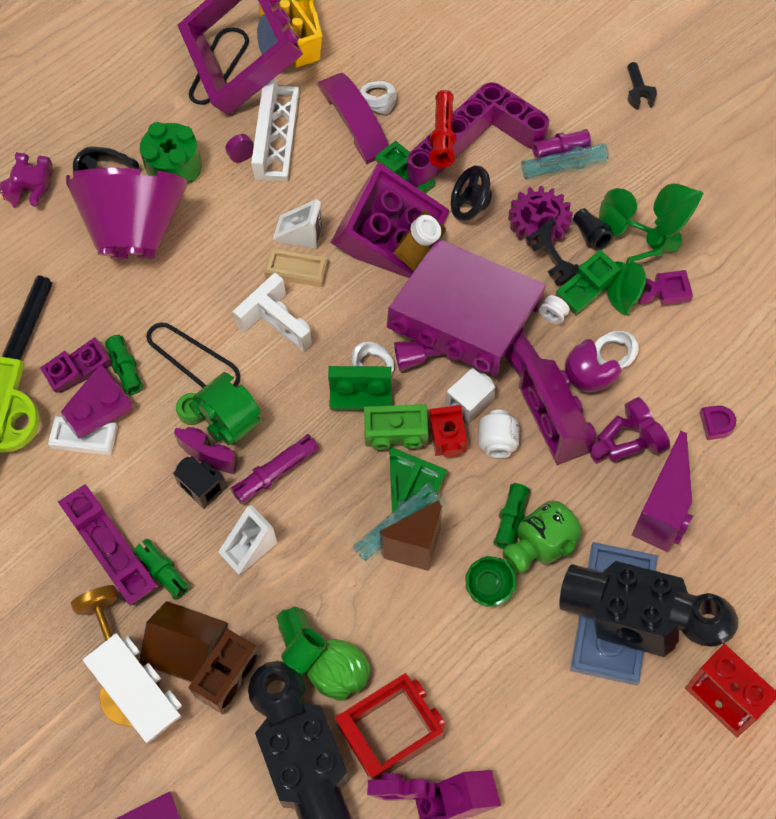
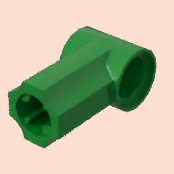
(301, 642)

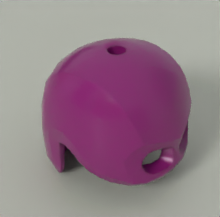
(584, 370)

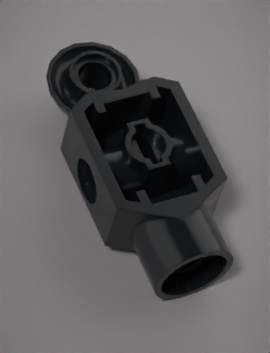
(645, 608)
(298, 746)

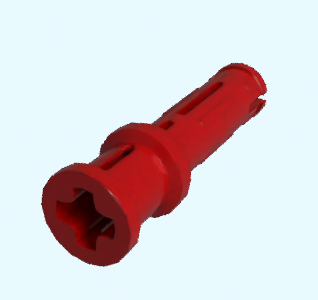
(443, 137)

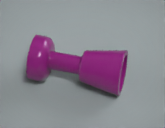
(413, 353)

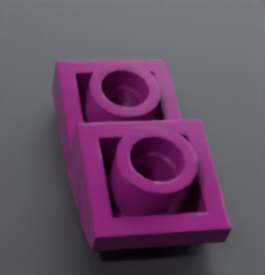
(71, 369)
(196, 444)

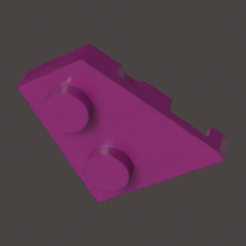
(95, 404)

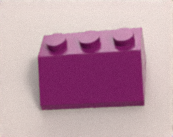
(555, 409)

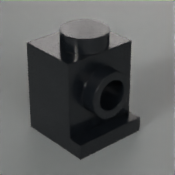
(199, 480)

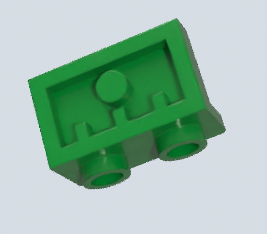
(359, 387)

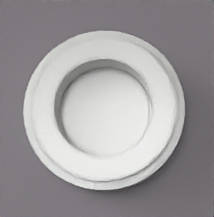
(425, 230)

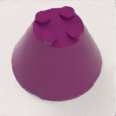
(126, 209)

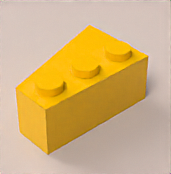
(306, 25)

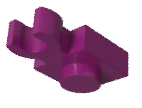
(669, 287)
(394, 788)

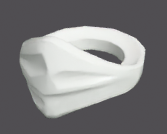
(384, 103)
(621, 338)
(372, 349)

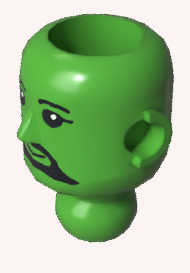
(544, 536)

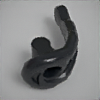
(90, 155)

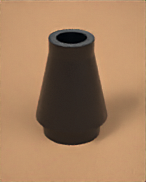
(594, 231)

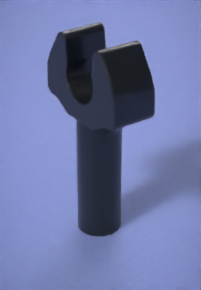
(640, 89)

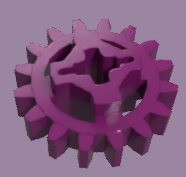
(535, 209)

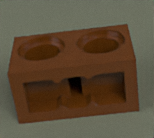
(224, 671)

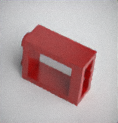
(736, 686)
(359, 746)

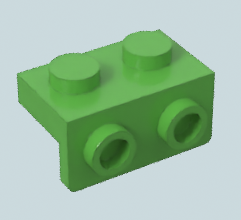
(396, 426)

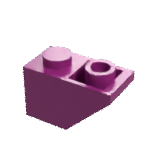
(461, 797)

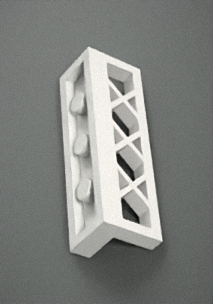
(264, 134)

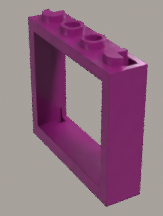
(256, 75)

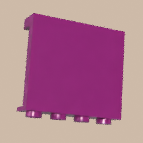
(464, 306)

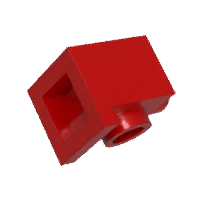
(444, 420)

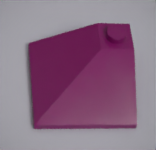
(382, 217)

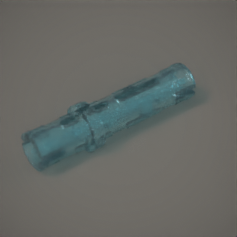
(596, 153)
(405, 509)

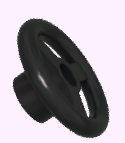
(474, 194)

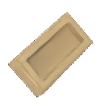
(296, 267)

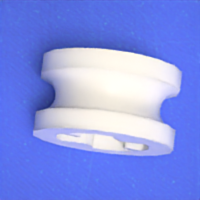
(554, 310)

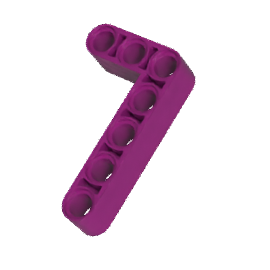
(486, 107)

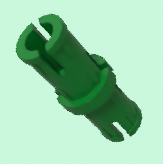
(124, 364)
(511, 515)
(162, 569)

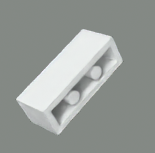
(133, 687)

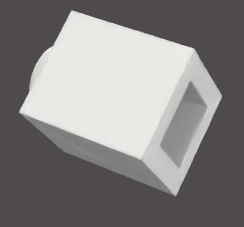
(473, 393)

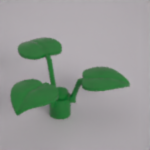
(672, 207)

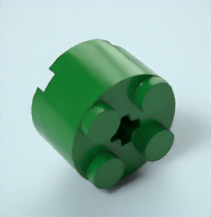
(171, 150)
(226, 409)

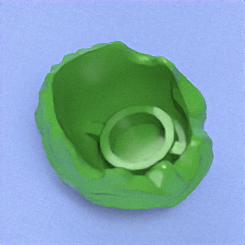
(339, 670)

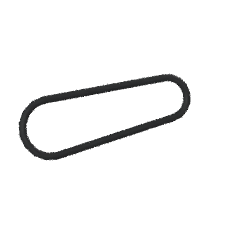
(201, 102)
(201, 346)

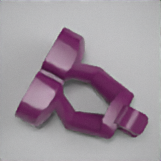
(639, 419)

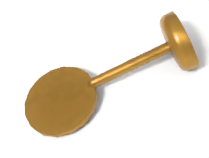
(96, 601)

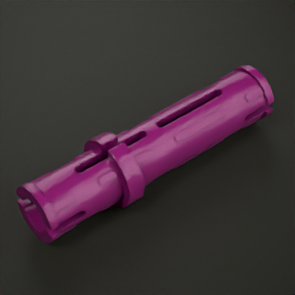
(269, 472)

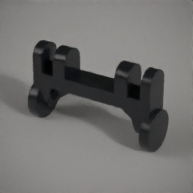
(544, 237)

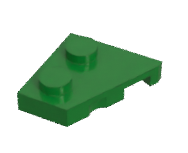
(410, 474)

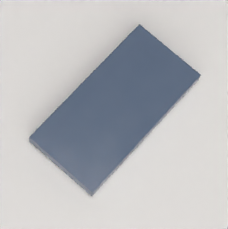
(601, 657)

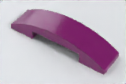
(356, 115)
(107, 545)

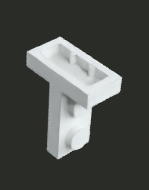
(266, 304)

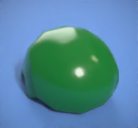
(490, 581)

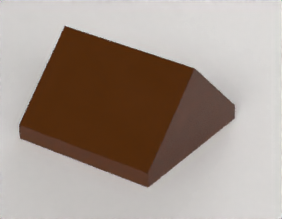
(413, 538)
(179, 640)

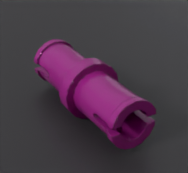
(561, 143)

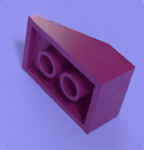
(665, 512)

